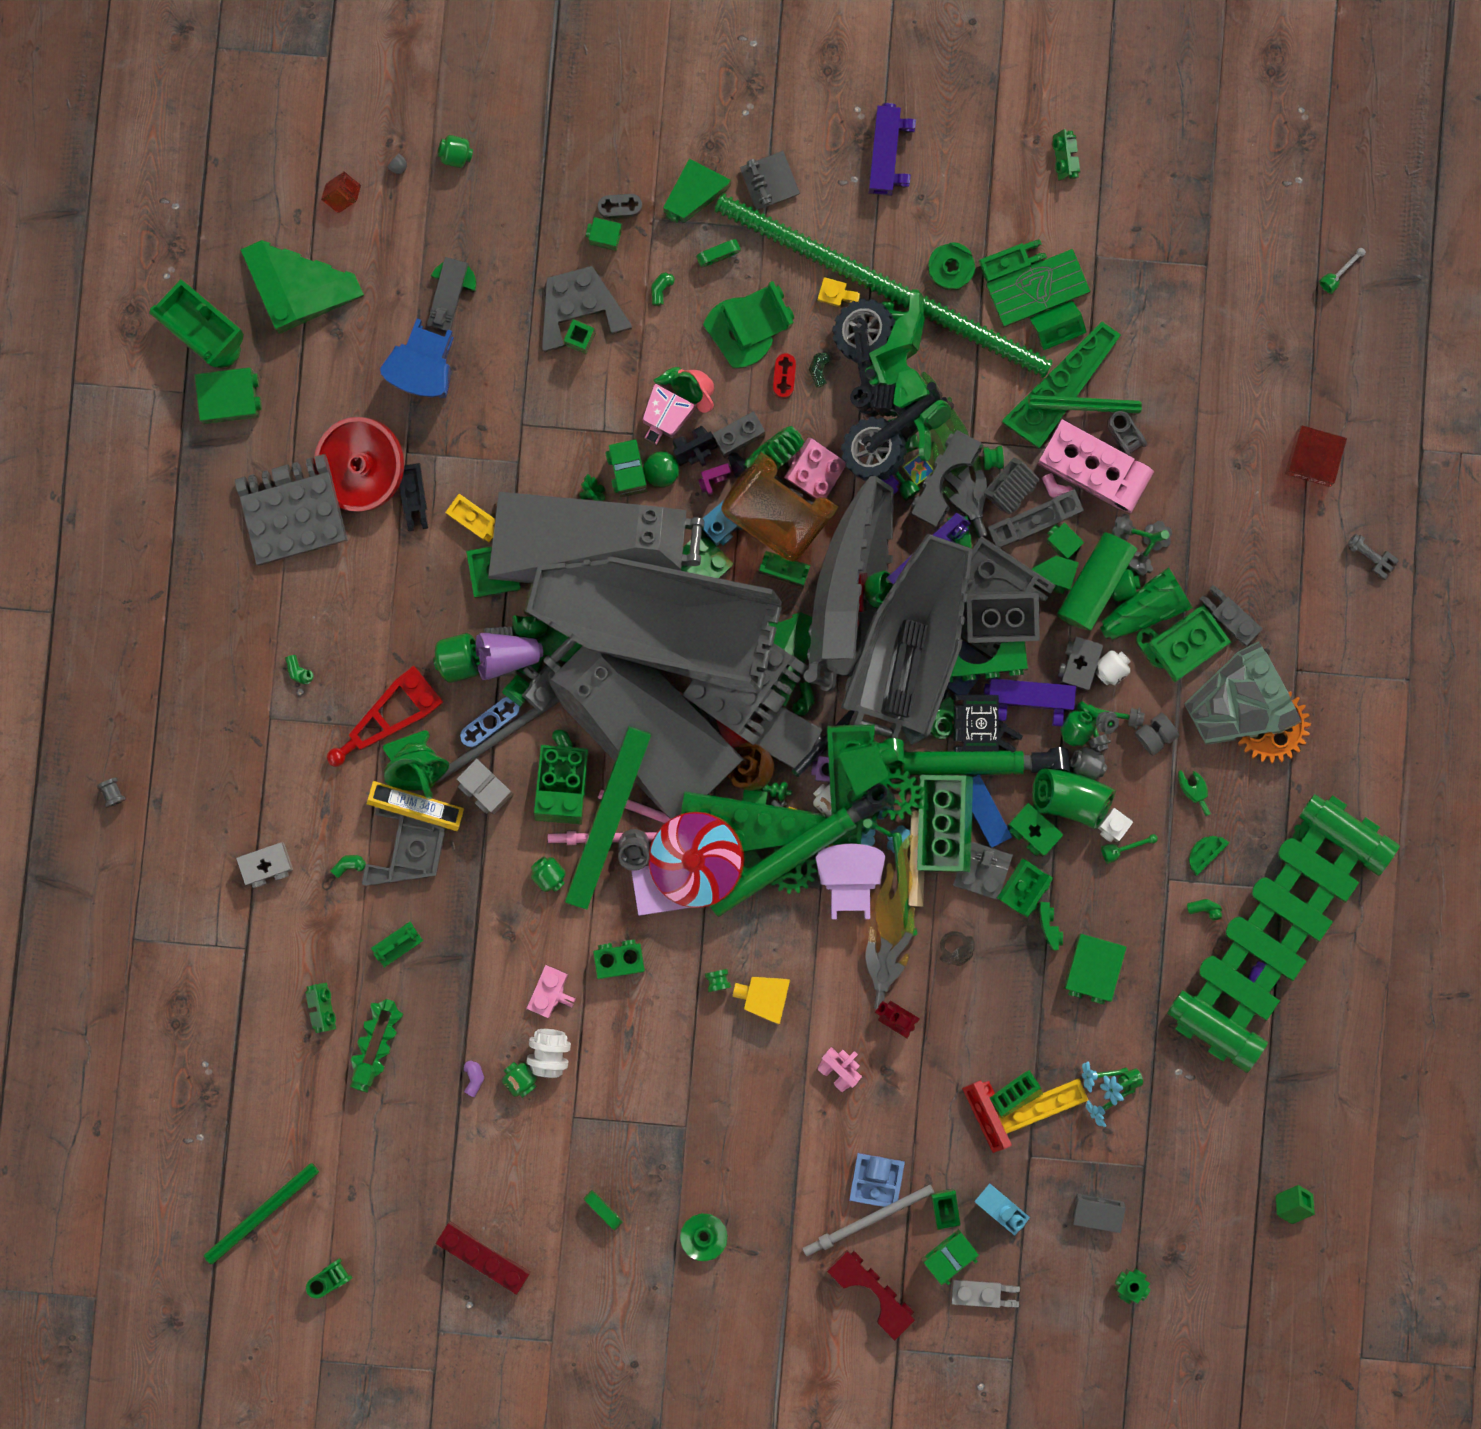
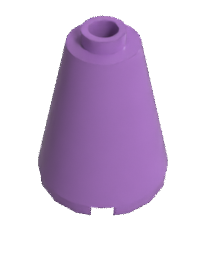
(505, 653)

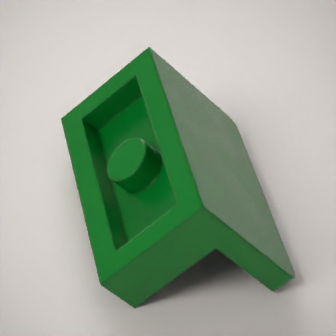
(1058, 325)

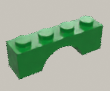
(1009, 658)

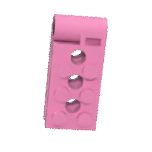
(1131, 474)

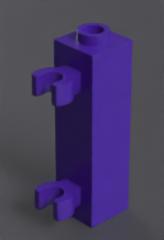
(885, 148)
(1032, 695)

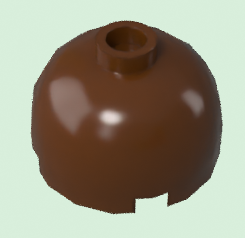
(754, 770)

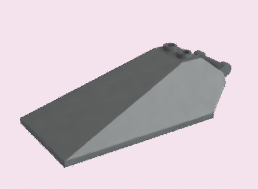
(569, 530)
(615, 693)

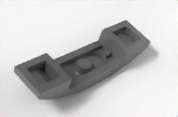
(1036, 519)

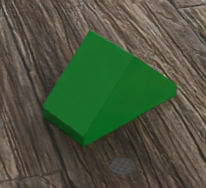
(945, 1209)

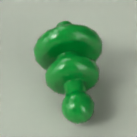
(775, 790)

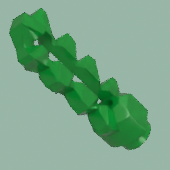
(365, 1073)

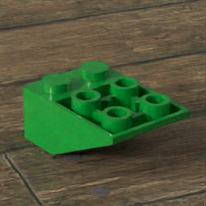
(561, 784)

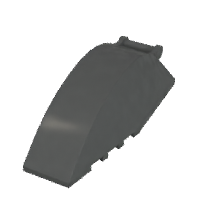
(926, 592)

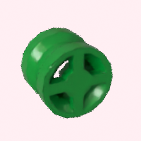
(993, 458)
(717, 980)

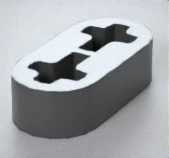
(619, 212)

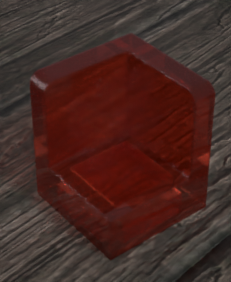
(341, 192)

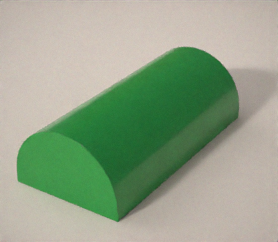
(1096, 581)

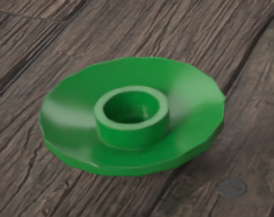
(700, 1249)

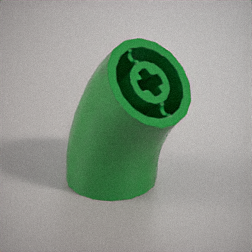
(1072, 796)

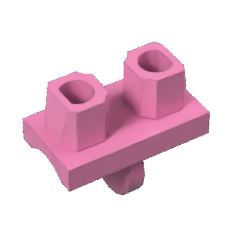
(843, 1065)

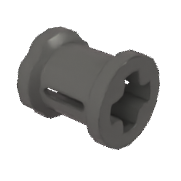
(111, 792)

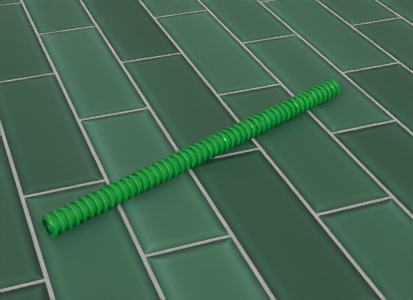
(881, 284)

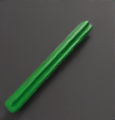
(261, 1213)

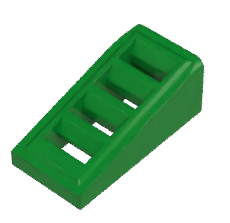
(1012, 1087)

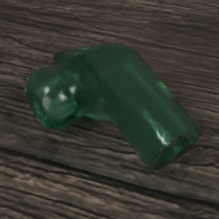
(817, 364)

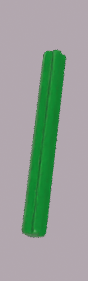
(1084, 404)

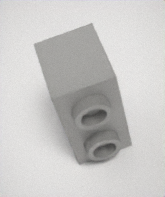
(251, 863)

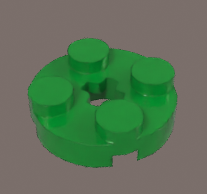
(964, 262)

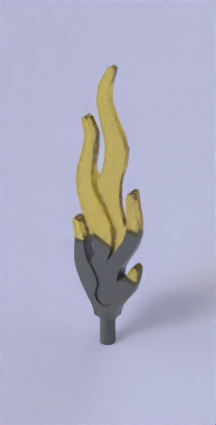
(891, 927)

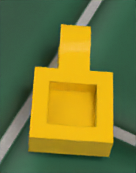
(835, 292)

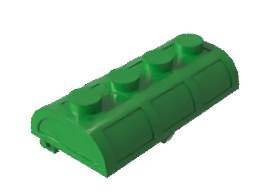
(198, 324)

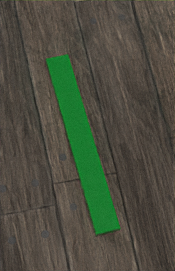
(607, 817)

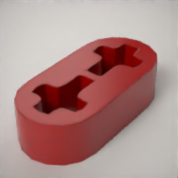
(790, 375)

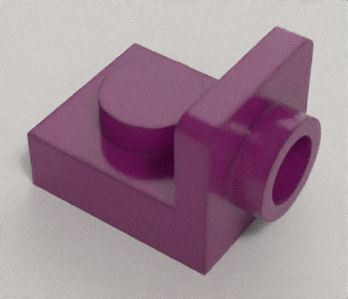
(717, 474)

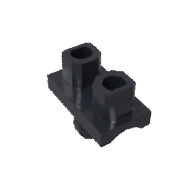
(695, 450)

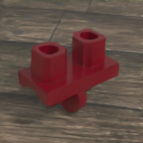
(896, 1018)

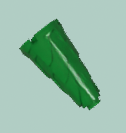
(1155, 602)

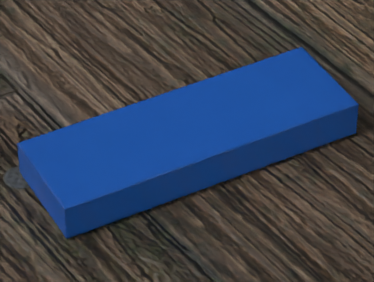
(987, 814)

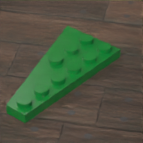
(754, 823)

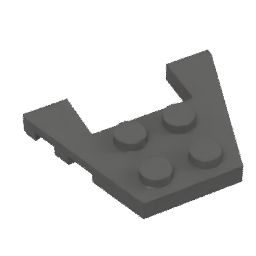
(576, 296)
(414, 854)

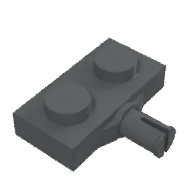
(539, 690)

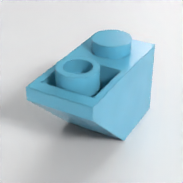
(1002, 1209)

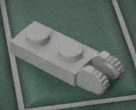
(982, 1294)

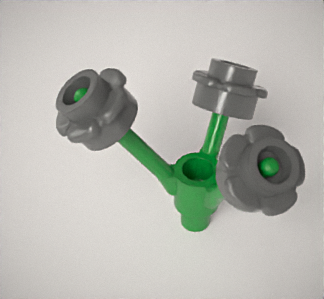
(1107, 722)

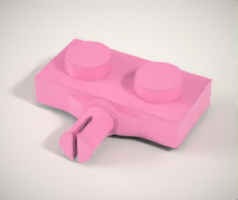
(549, 992)

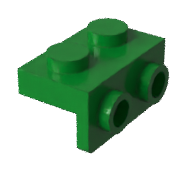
(1025, 888)

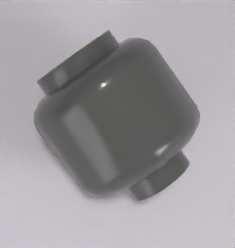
(1088, 763)

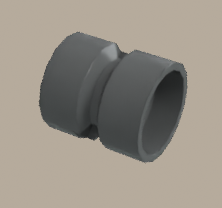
(1155, 735)
(634, 849)

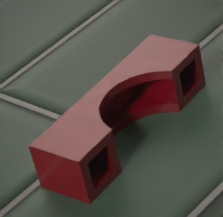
(482, 1258)
(893, 1316)

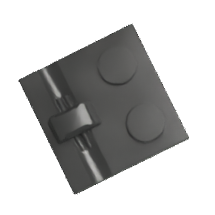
(986, 871)

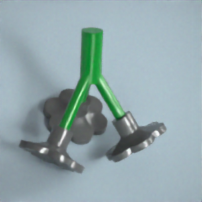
(1155, 537)

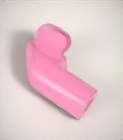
(1053, 488)

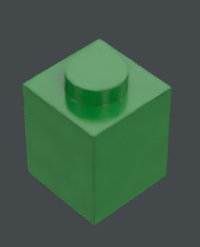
(604, 233)
(579, 336)
(1064, 540)

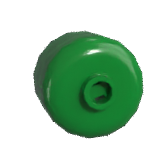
(456, 658)

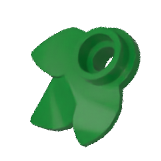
(945, 718)

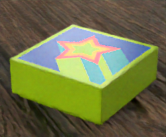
(918, 470)

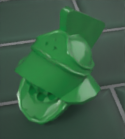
(413, 764)

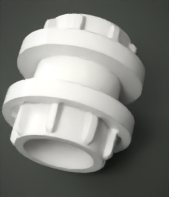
(548, 1053)

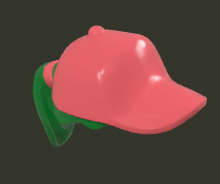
(690, 385)

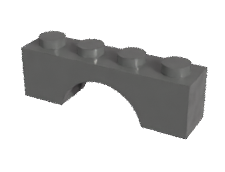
(960, 451)

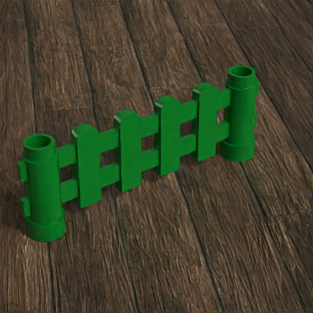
(1229, 1036)

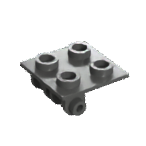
(769, 180)

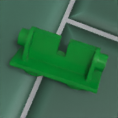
(1064, 144)
(397, 944)
(320, 997)

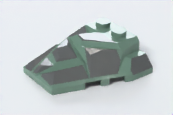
(1242, 699)

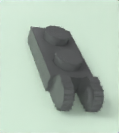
(1232, 617)

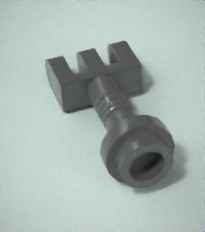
(1356, 543)

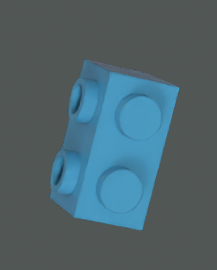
(718, 526)

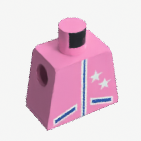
(665, 414)

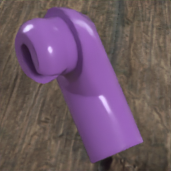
(476, 1077)

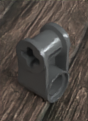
(1126, 434)

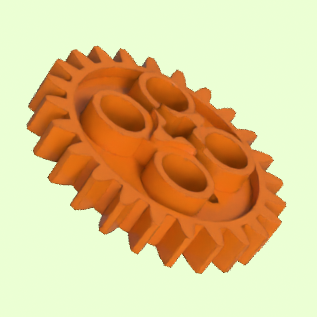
(1268, 748)

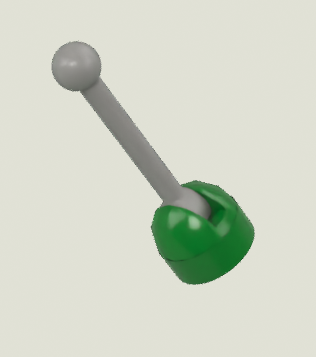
(1331, 281)

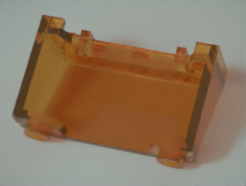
(774, 511)

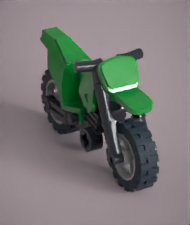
(887, 386)

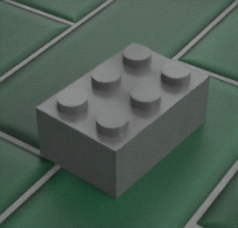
(1003, 616)

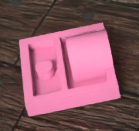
(814, 469)

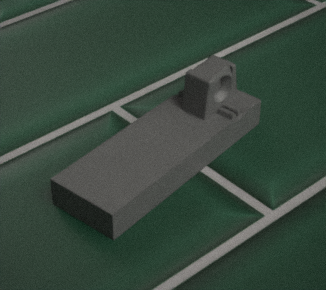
(447, 294)

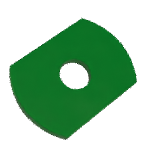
(719, 331)

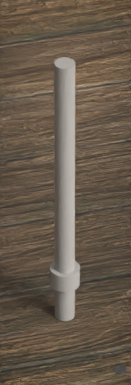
(826, 1241)

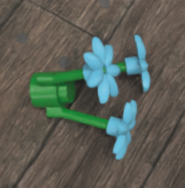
(1128, 1081)

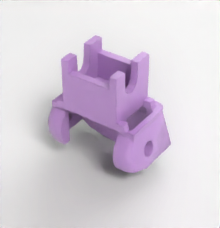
(850, 875)

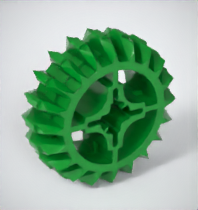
(779, 447)

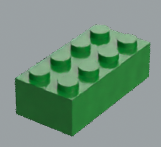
(945, 823)

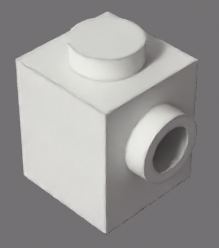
(1114, 825)

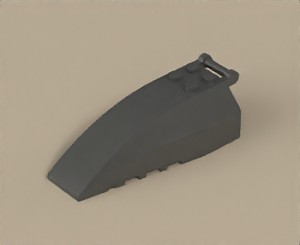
(856, 548)

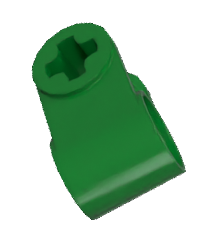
(329, 1279)

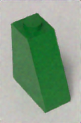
(694, 191)

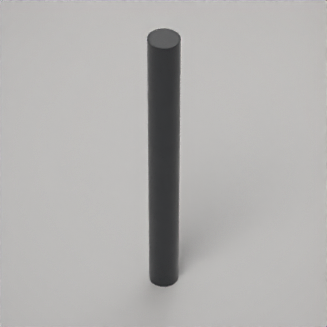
(820, 747)

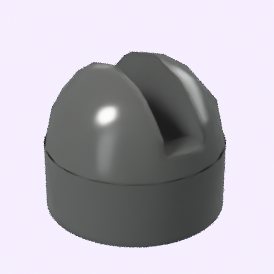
(398, 165)

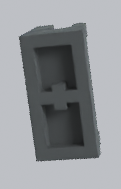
(1098, 1213)

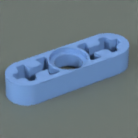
(480, 738)

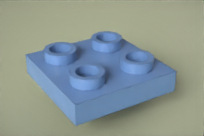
(876, 1180)

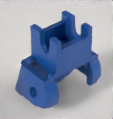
(420, 364)

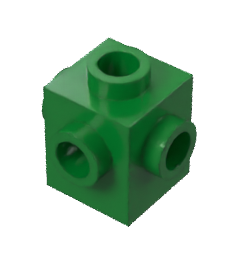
(1123, 1284)

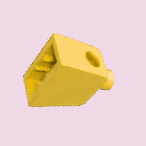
(764, 996)

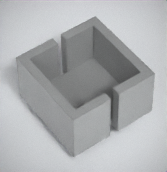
(473, 783)

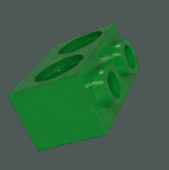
(619, 966)

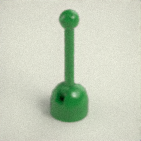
(907, 488)
(1112, 852)

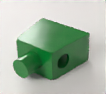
(867, 764)

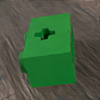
(1031, 817)

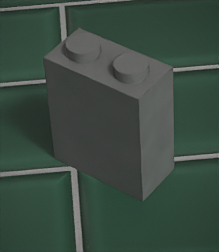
(788, 737)

